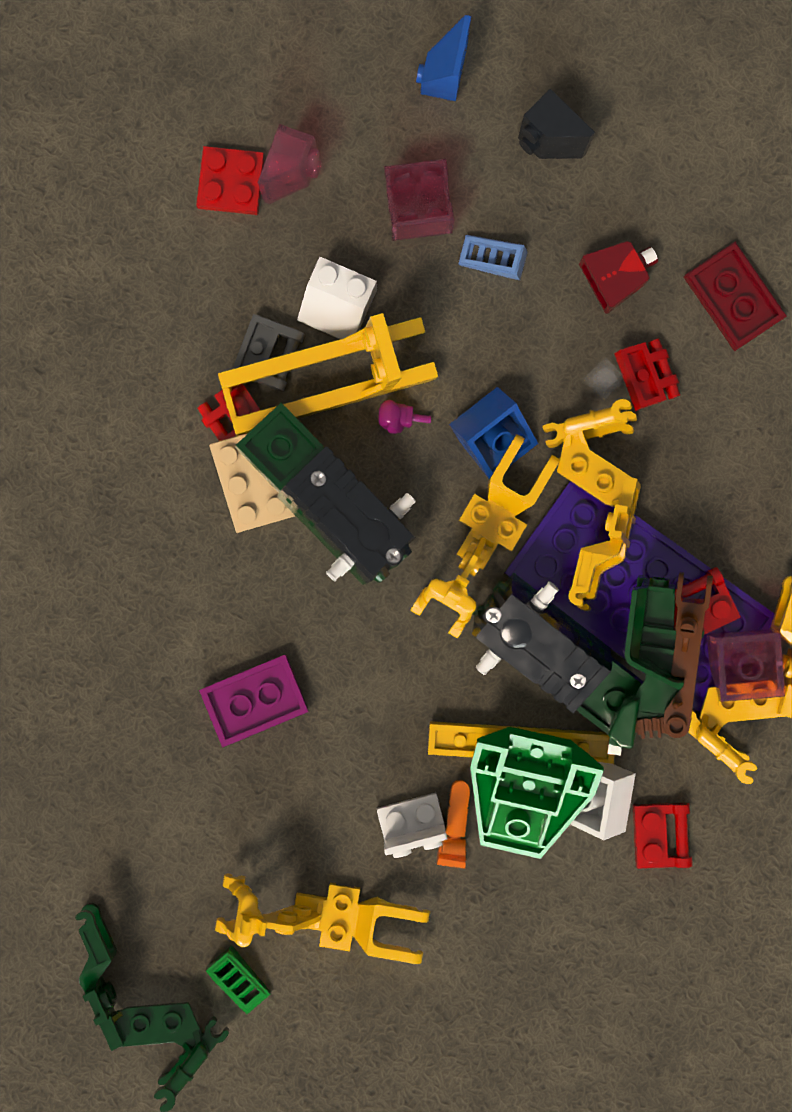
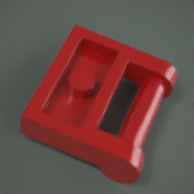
(721, 606)
(651, 835)

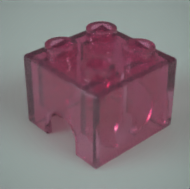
(418, 199)

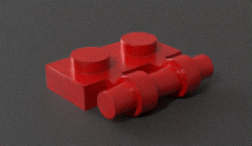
(641, 376)
(243, 405)

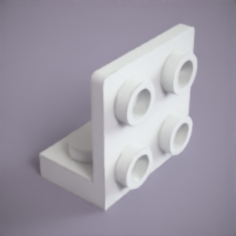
(412, 825)

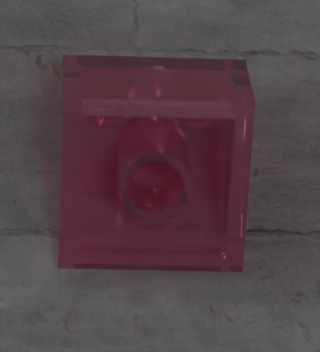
(289, 164)
(746, 664)

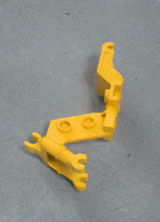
(604, 483)
(491, 524)
(717, 713)
(336, 915)

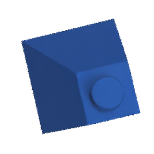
(444, 63)

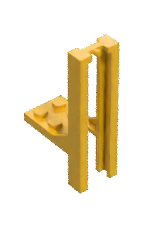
(375, 338)

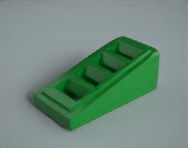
(239, 964)

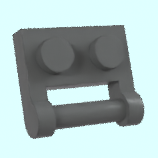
(260, 344)

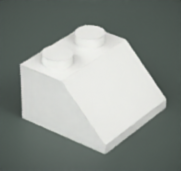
(336, 299)
(609, 808)

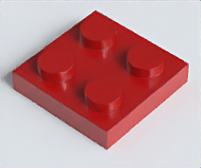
(230, 180)

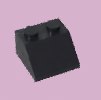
(554, 130)

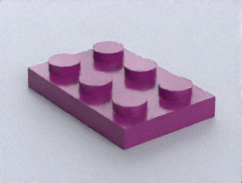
(254, 700)

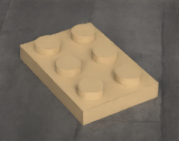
(247, 493)

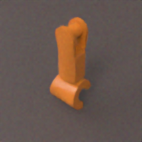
(453, 850)

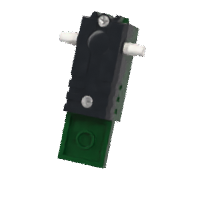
(329, 498)
(551, 650)

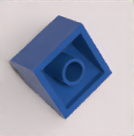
(490, 428)

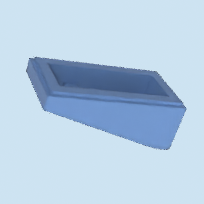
(507, 248)

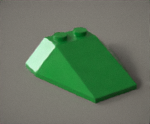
(529, 788)

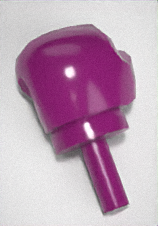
(397, 416)

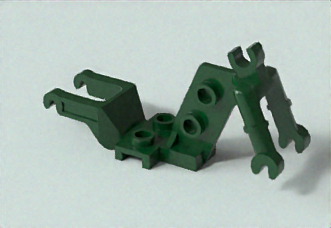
(141, 1023)

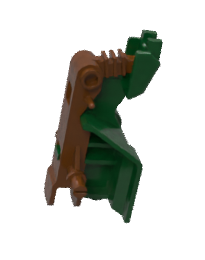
(666, 656)

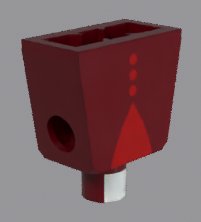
(617, 272)

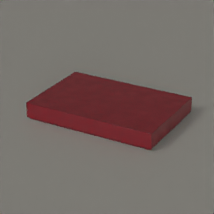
(734, 296)

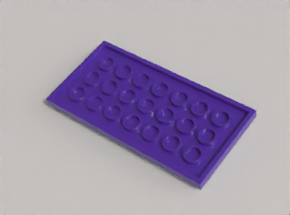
(579, 522)

